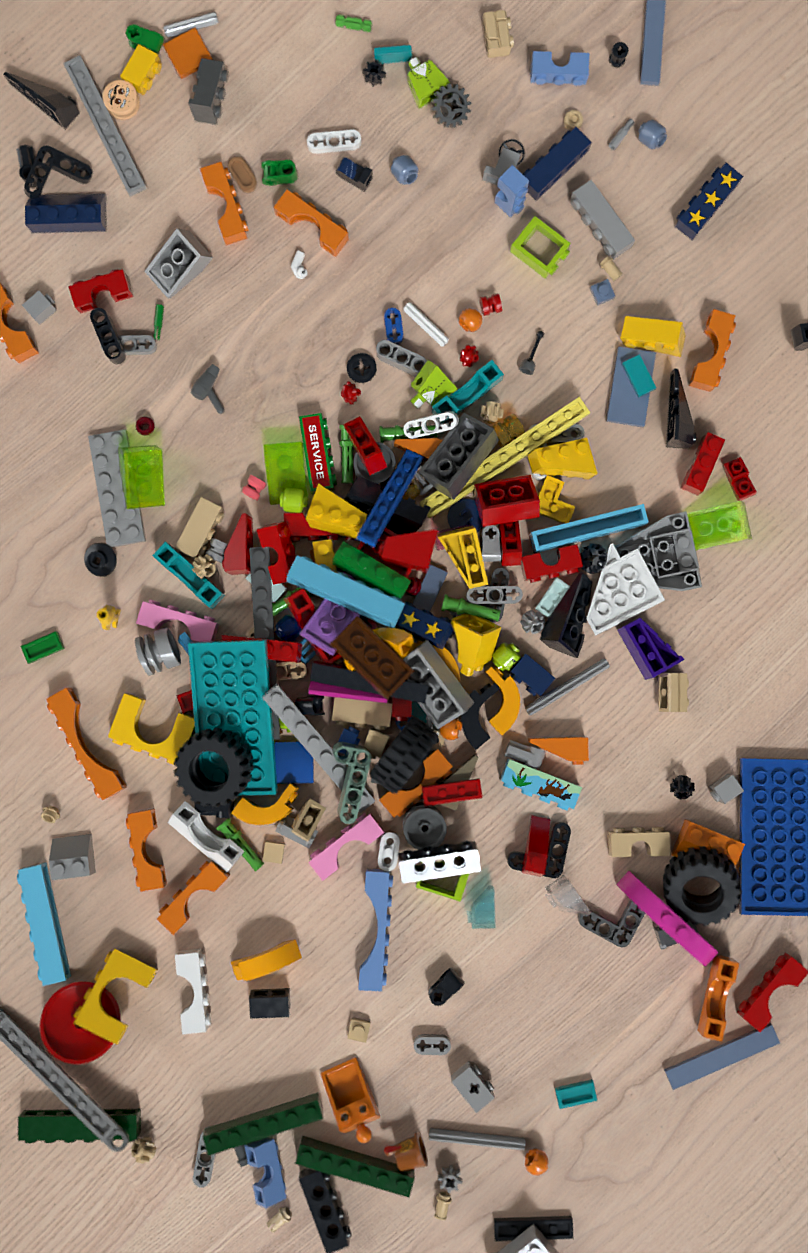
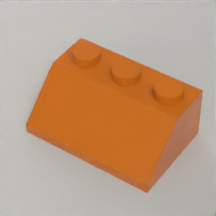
(695, 836)

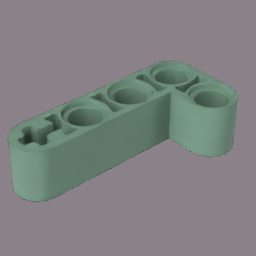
(349, 783)

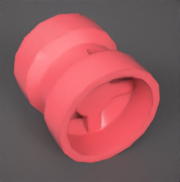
(255, 483)

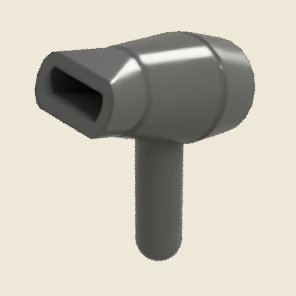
(203, 387)

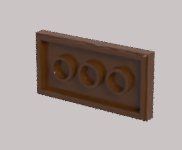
(371, 657)

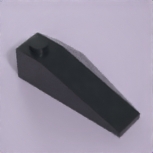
(51, 102)
(679, 423)
(566, 622)

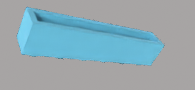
(588, 528)
(345, 592)
(44, 924)

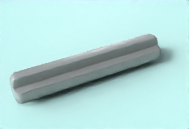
(188, 24)

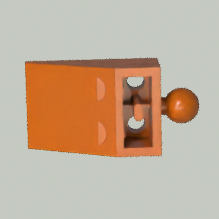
(347, 1095)

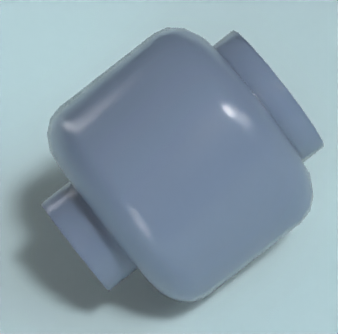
(652, 134)
(404, 169)

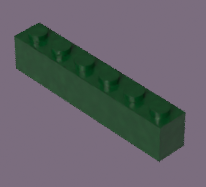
(263, 1124)
(67, 1127)
(354, 1166)

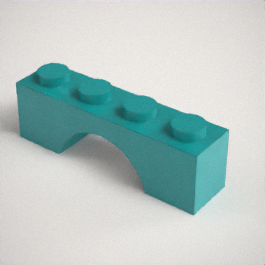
(476, 387)
(182, 569)

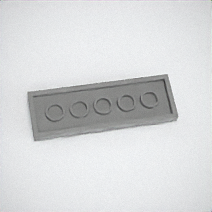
(120, 524)

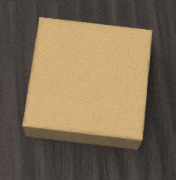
(273, 852)

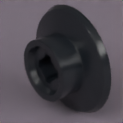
(107, 556)

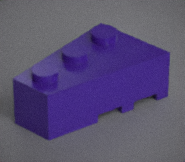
(648, 649)

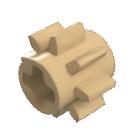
(492, 412)
(204, 566)
(143, 1150)

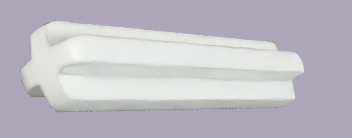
(426, 324)

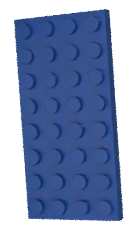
(774, 836)

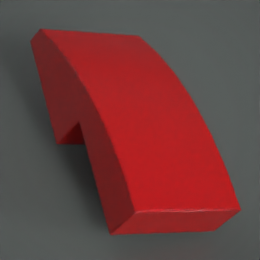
(738, 479)

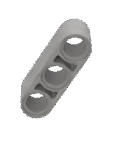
(395, 352)

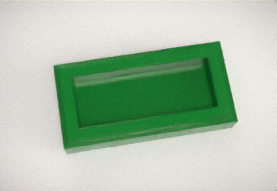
(42, 647)

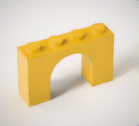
(126, 730)
(92, 1014)

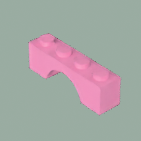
(154, 616)
(326, 861)

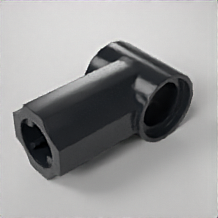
(26, 158)
(220, 811)

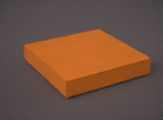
(186, 52)

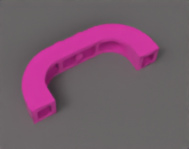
(667, 919)

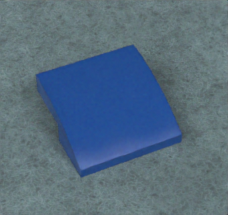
(293, 763)

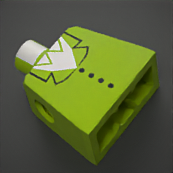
(424, 81)
(431, 385)

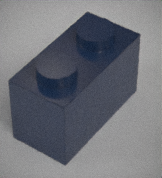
(531, 675)

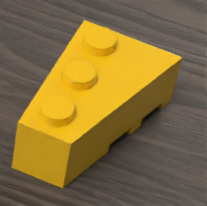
(654, 335)
(564, 459)
(334, 514)
(466, 554)

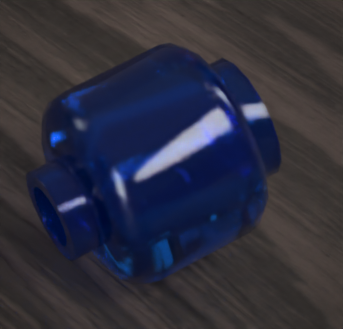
(288, 628)

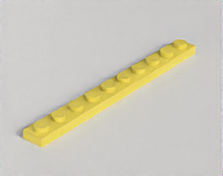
(513, 453)

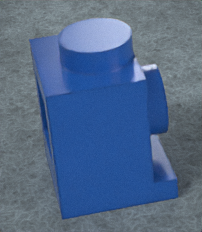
(349, 736)

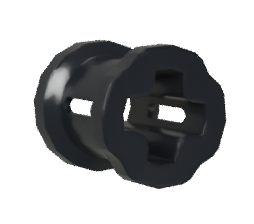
(620, 55)

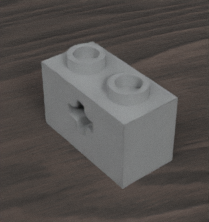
(476, 1097)

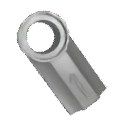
(529, 755)

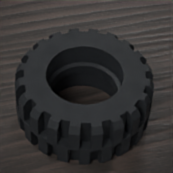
(404, 755)
(194, 781)
(704, 908)

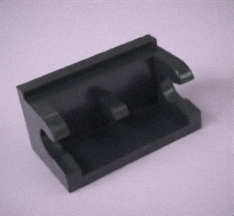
(269, 1003)

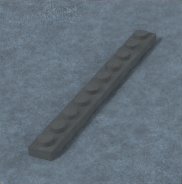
(263, 611)

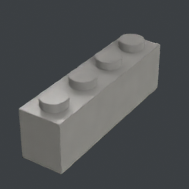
(602, 220)

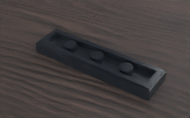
(551, 1227)

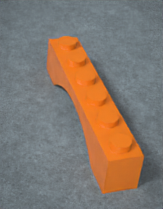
(66, 709)

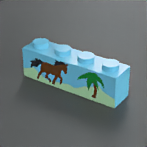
(540, 783)

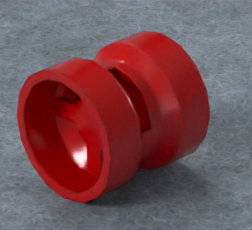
(490, 304)

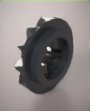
(354, 363)
(598, 562)

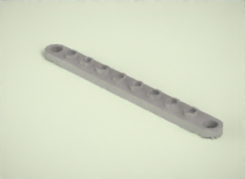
(60, 1083)

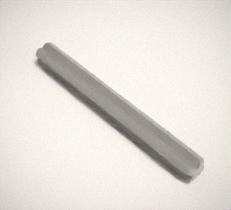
(567, 686)
(477, 1139)

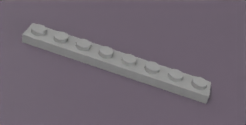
(104, 126)
(312, 740)

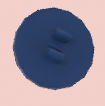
(464, 513)

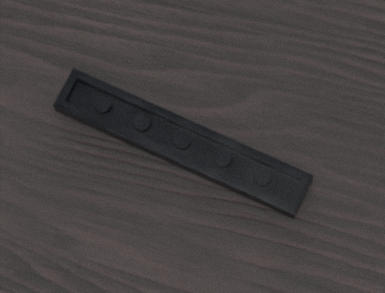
(343, 677)

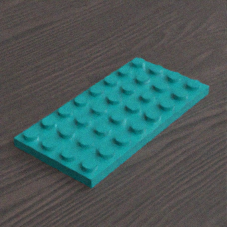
(228, 695)

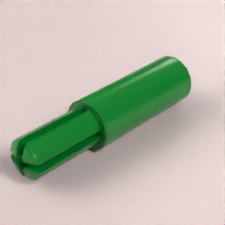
(158, 320)

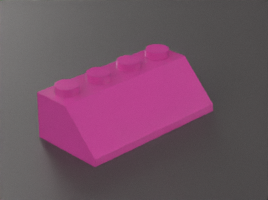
(335, 691)

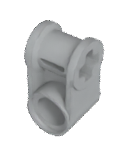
(491, 547)

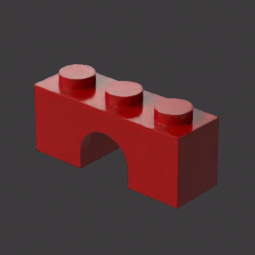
(85, 292)
(705, 460)
(278, 537)
(568, 561)

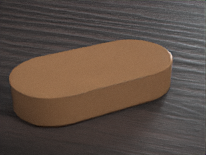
(242, 174)

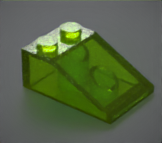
(284, 468)
(142, 476)
(720, 525)

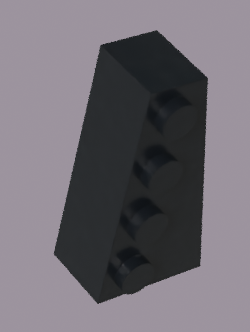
(405, 519)

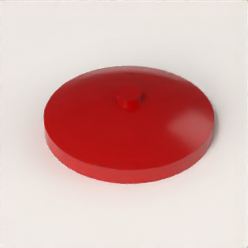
(65, 1038)

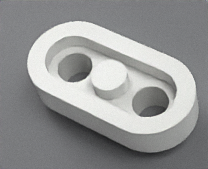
(388, 851)

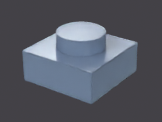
(602, 292)

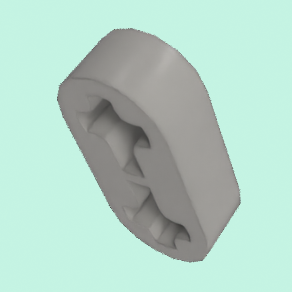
(432, 1049)

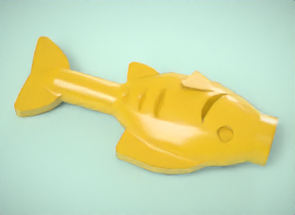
(108, 616)

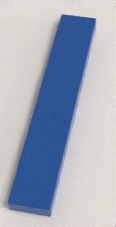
(390, 498)

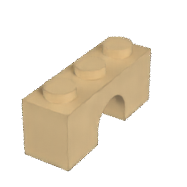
(621, 841)

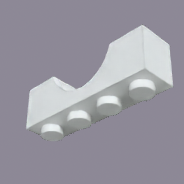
(219, 850)
(190, 966)

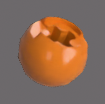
(470, 320)
(451, 729)
(536, 1162)

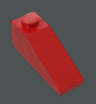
(365, 445)
(510, 544)
(237, 553)
(536, 846)

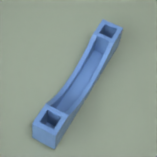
(371, 971)

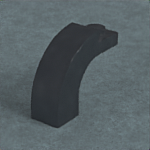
(470, 719)

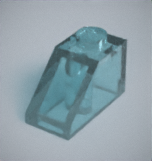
(483, 910)

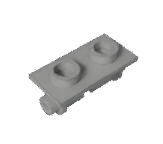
(284, 828)

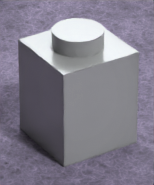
(39, 307)
(725, 789)

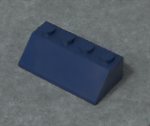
(66, 213)

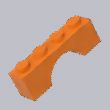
(216, 182)
(293, 209)
(718, 329)
(18, 342)
(435, 767)
(149, 874)
(176, 914)
(721, 978)

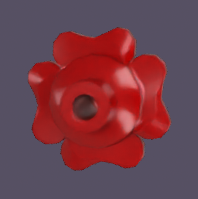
(469, 356)
(350, 393)

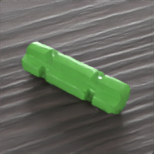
(353, 23)

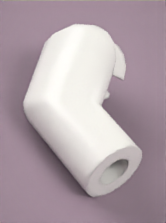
(297, 267)

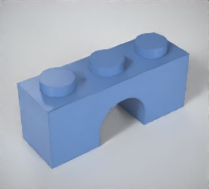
(545, 71)
(512, 191)
(271, 1186)

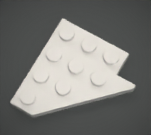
(622, 591)

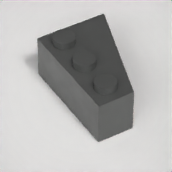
(209, 91)

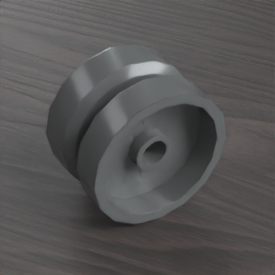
(382, 476)
(424, 815)

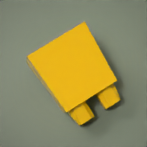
(475, 641)

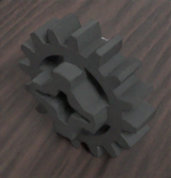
(453, 98)

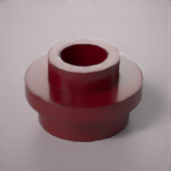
(145, 420)
(414, 587)

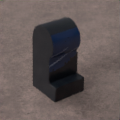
(354, 174)

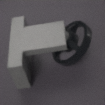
(507, 158)

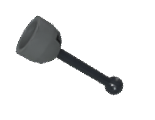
(528, 365)

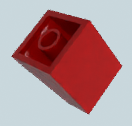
(409, 550)

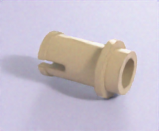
(611, 269)
(444, 1199)
(284, 1215)

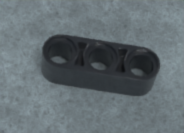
(103, 328)

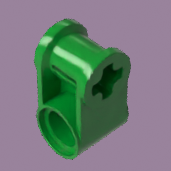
(145, 38)
(276, 172)

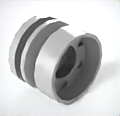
(153, 653)

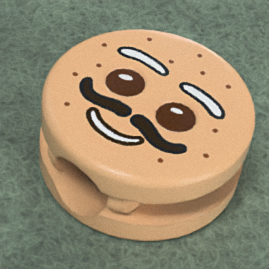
(121, 99)

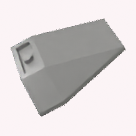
(668, 552)

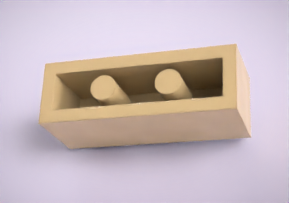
(200, 528)
(361, 713)

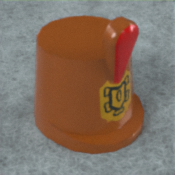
(409, 1153)

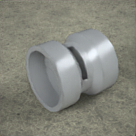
(217, 550)

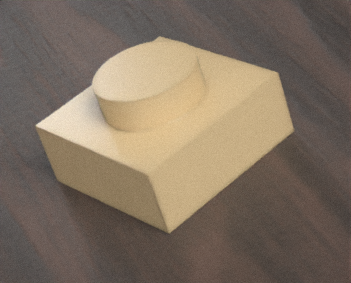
(359, 1030)

